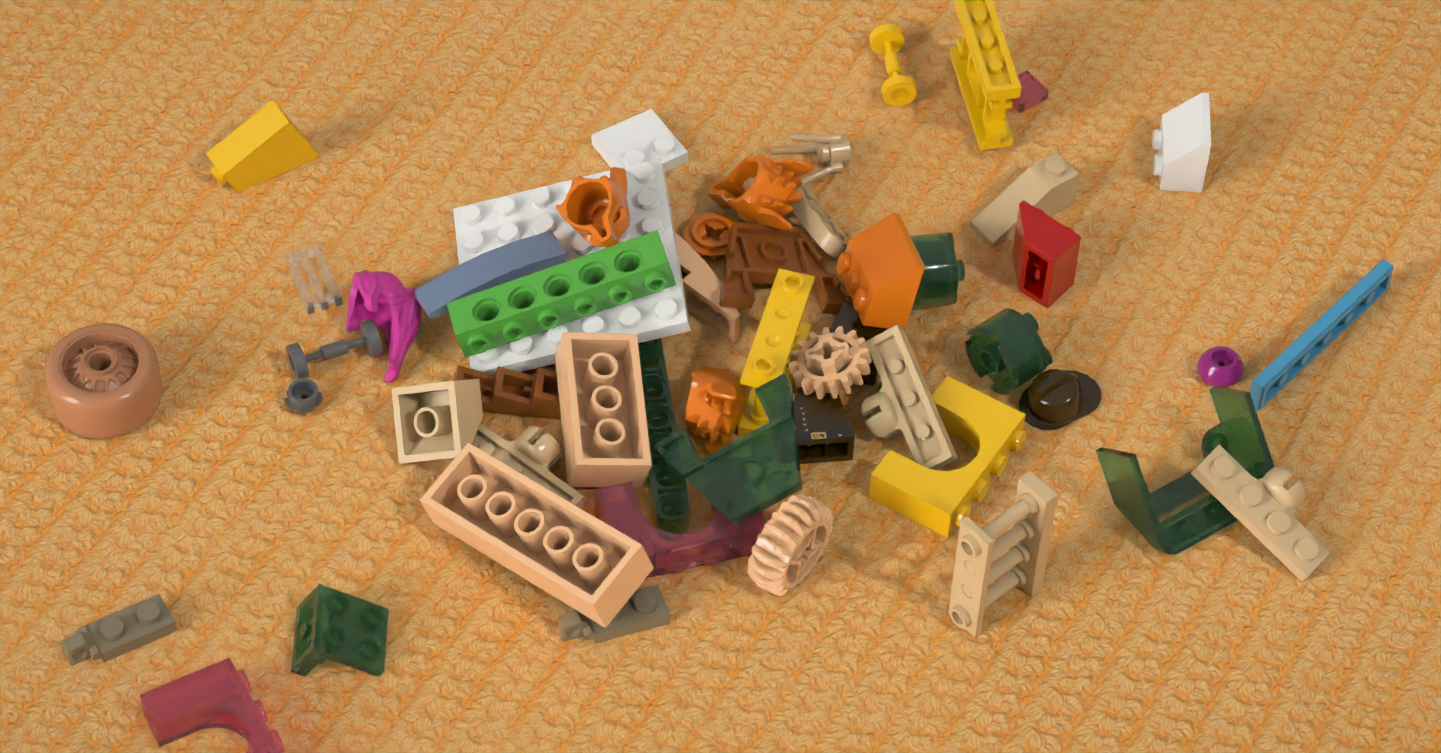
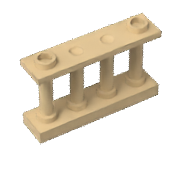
(1023, 564)

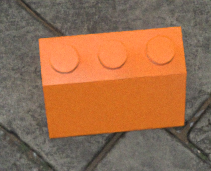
(882, 273)

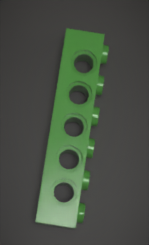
(561, 294)

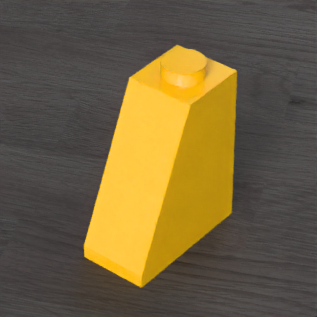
(260, 149)

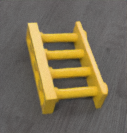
(774, 341)

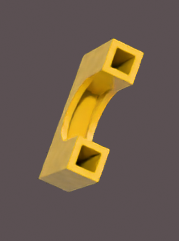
(945, 497)

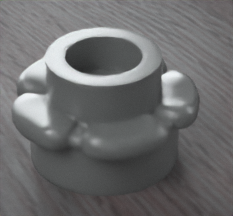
(303, 396)

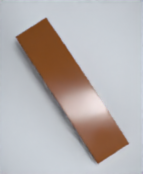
(516, 391)

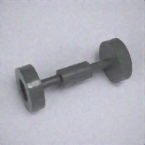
(369, 338)

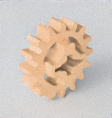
(830, 362)

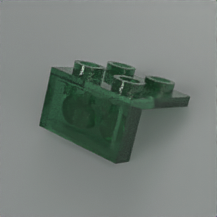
(340, 630)

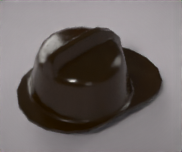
(1059, 398)

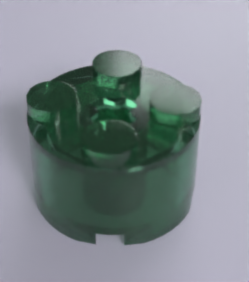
(941, 270)
(1007, 350)

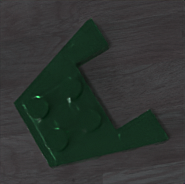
(751, 470)

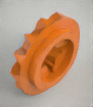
(715, 225)

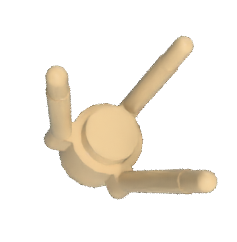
(830, 149)

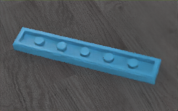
(1320, 334)

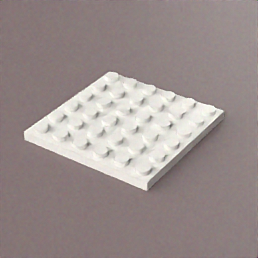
(533, 212)

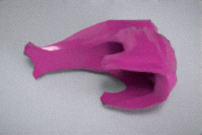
(391, 307)

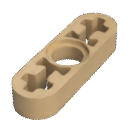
(819, 223)

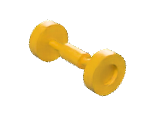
(898, 89)

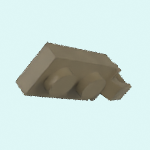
(640, 613)
(121, 632)

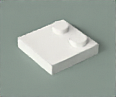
(638, 141)

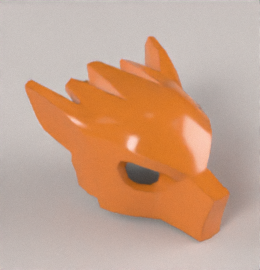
(770, 193)
(598, 208)
(714, 406)

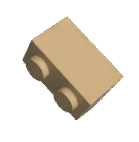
(436, 419)

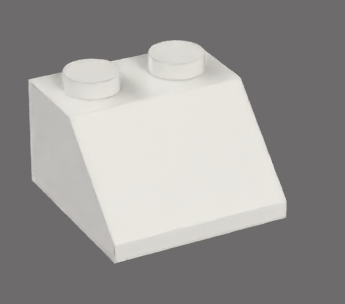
(1183, 146)

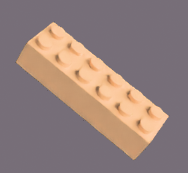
(537, 534)

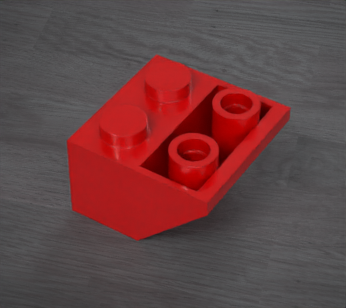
(1043, 255)

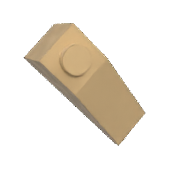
(1045, 185)

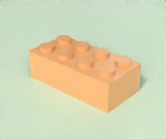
(602, 409)

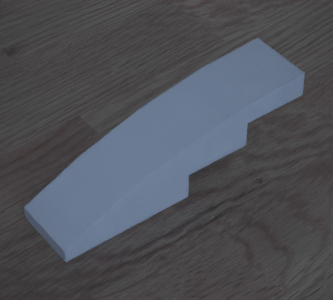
(490, 270)

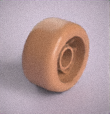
(103, 381)

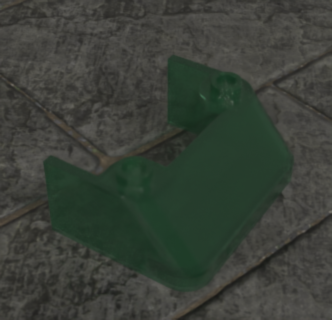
(1184, 509)

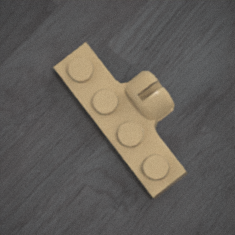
(905, 401)
(530, 456)
(1264, 509)

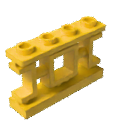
(985, 72)

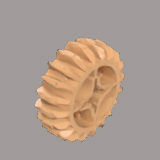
(790, 544)

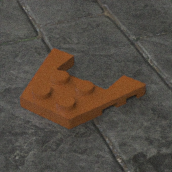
(759, 251)

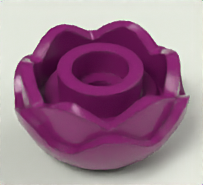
(1220, 366)

